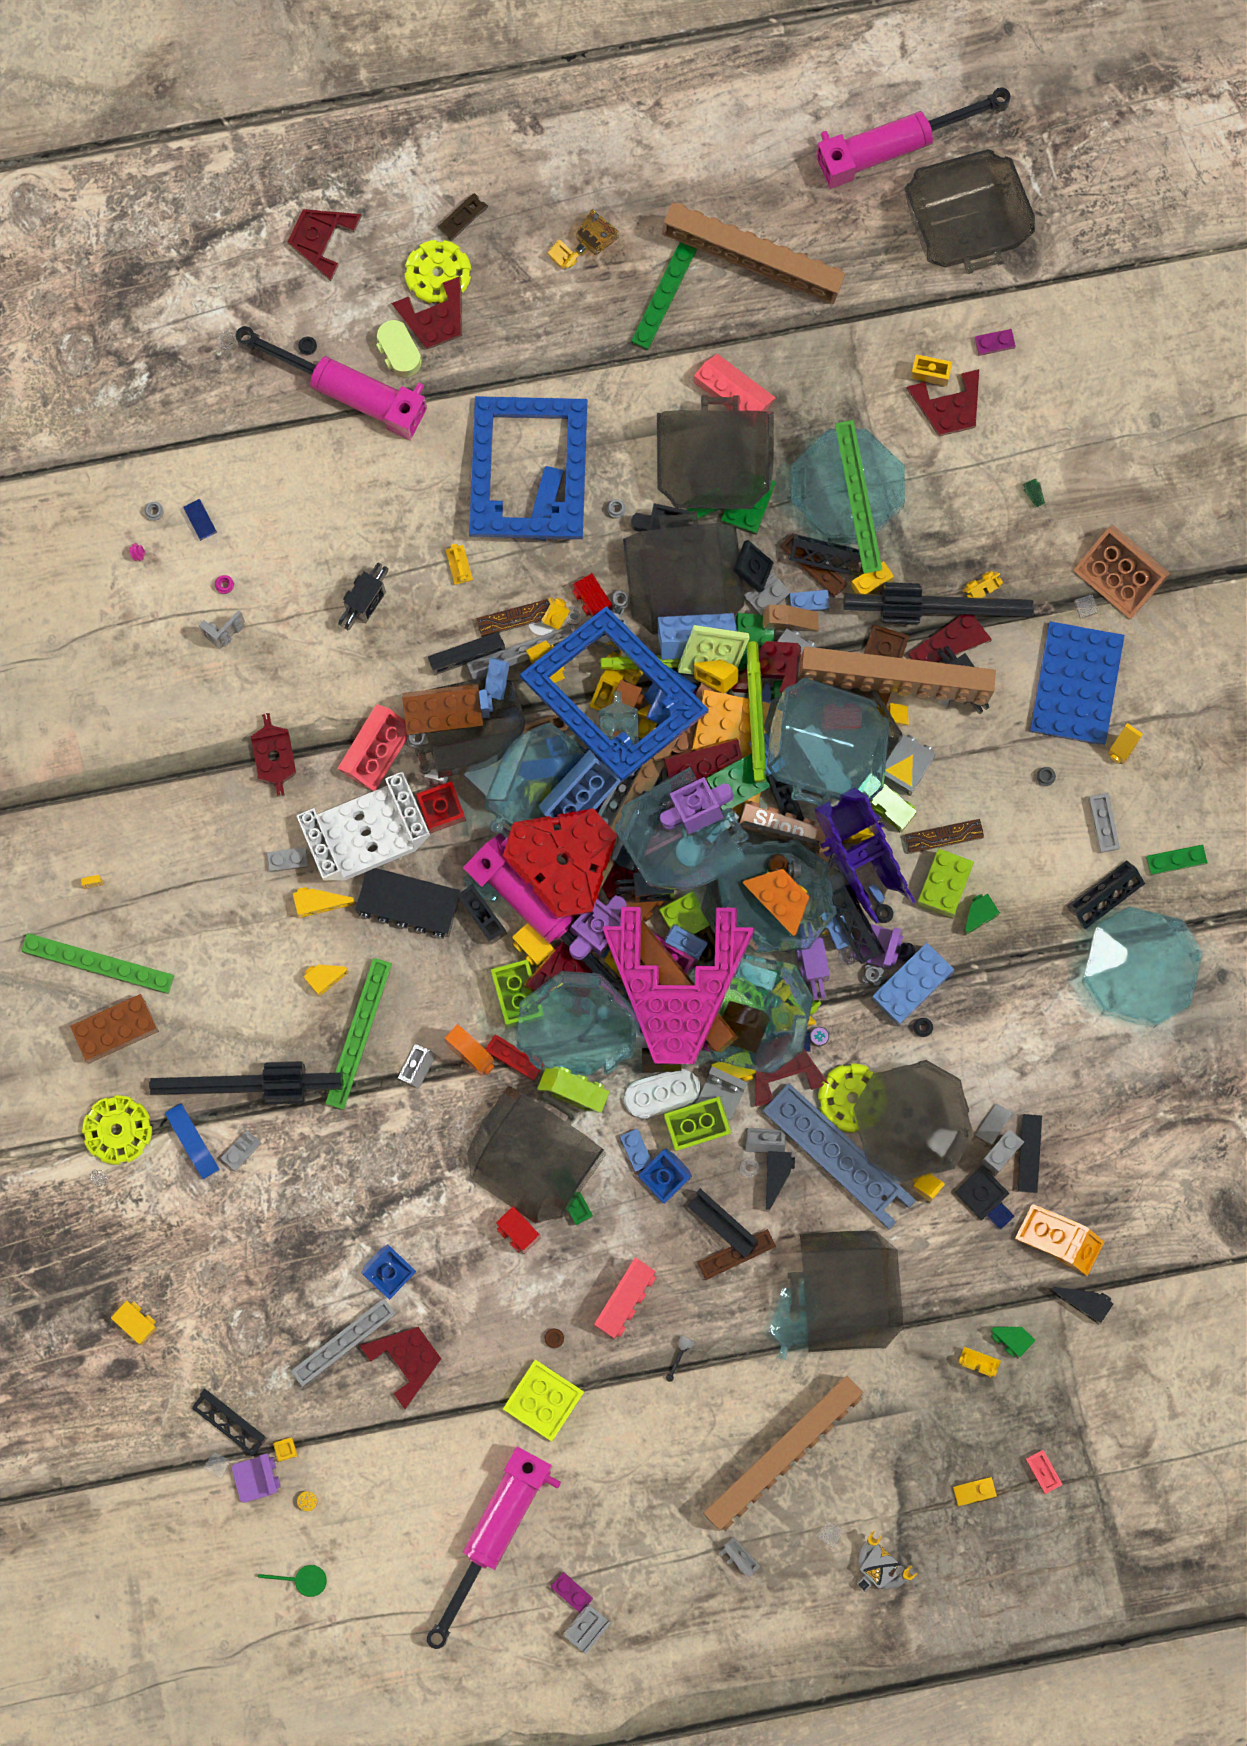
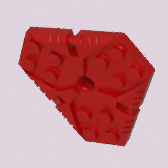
(581, 840)

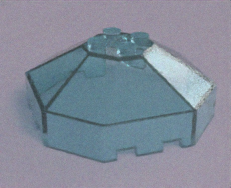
(822, 491)
(751, 913)
(1142, 966)
(784, 997)
(576, 1024)

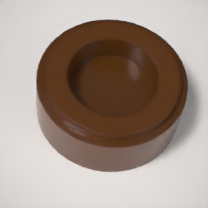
(777, 862)
(554, 1338)

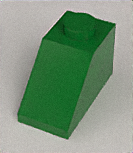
(981, 912)

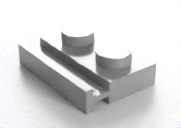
(773, 593)
(586, 1628)

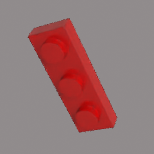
(512, 1057)

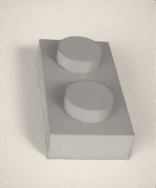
(287, 859)

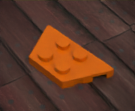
(781, 897)

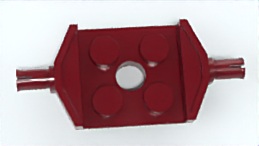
(270, 740)

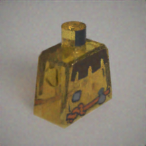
(595, 234)

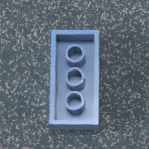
(675, 631)
(581, 788)
(912, 984)

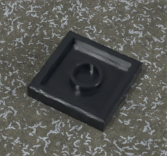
(753, 566)
(981, 1193)

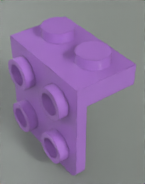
(889, 940)
(256, 1478)

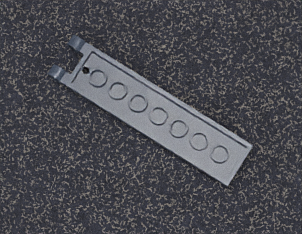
(835, 1153)

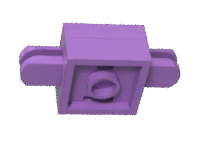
(692, 798)
(589, 928)
(814, 967)

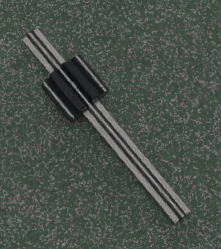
(905, 604)
(280, 1081)

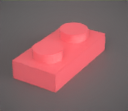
(1044, 1471)

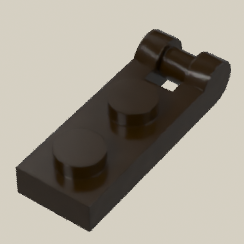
(462, 217)

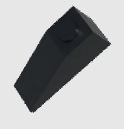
(782, 796)
(482, 914)
(778, 1170)
(1088, 1303)

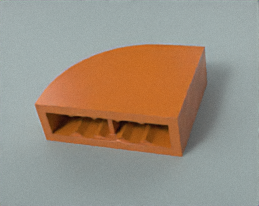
(469, 1050)

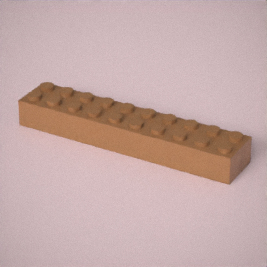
(753, 252)
(897, 675)
(787, 1449)

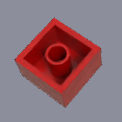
(441, 807)
(518, 1230)

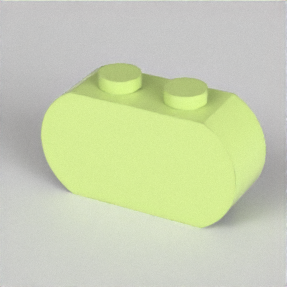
(398, 348)

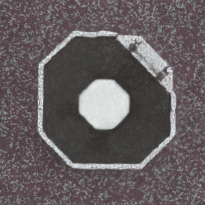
(913, 1121)

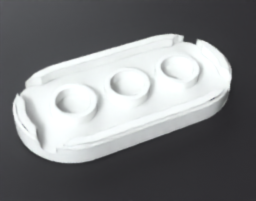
(661, 1094)

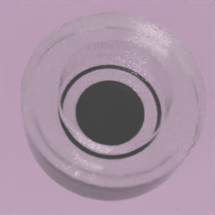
(575, 616)

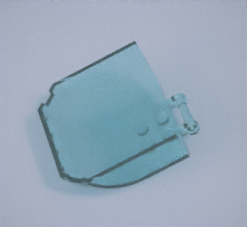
(827, 742)
(529, 774)
(673, 856)

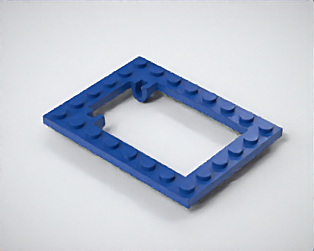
(566, 516)
(682, 705)

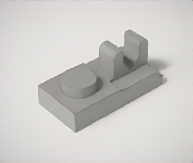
(241, 1150)
(742, 1558)

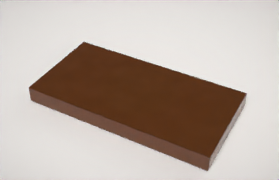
(886, 643)

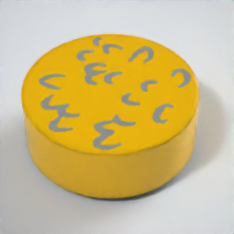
(307, 1501)

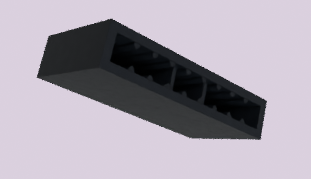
(408, 902)

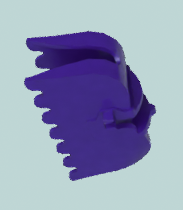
(847, 819)

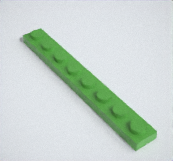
(858, 496)
(98, 963)
(360, 1030)

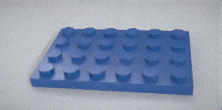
(1077, 683)

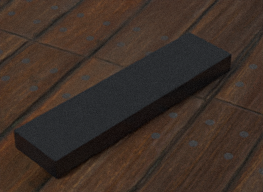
(1030, 1153)

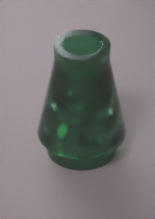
(1034, 492)

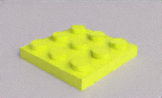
(543, 1400)

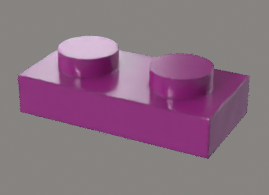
(995, 342)
(571, 1592)

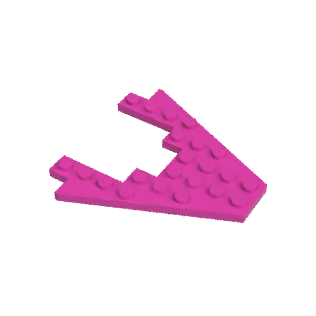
(677, 1016)

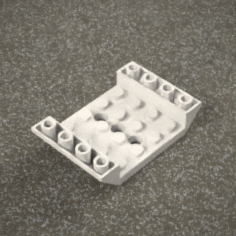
(387, 813)

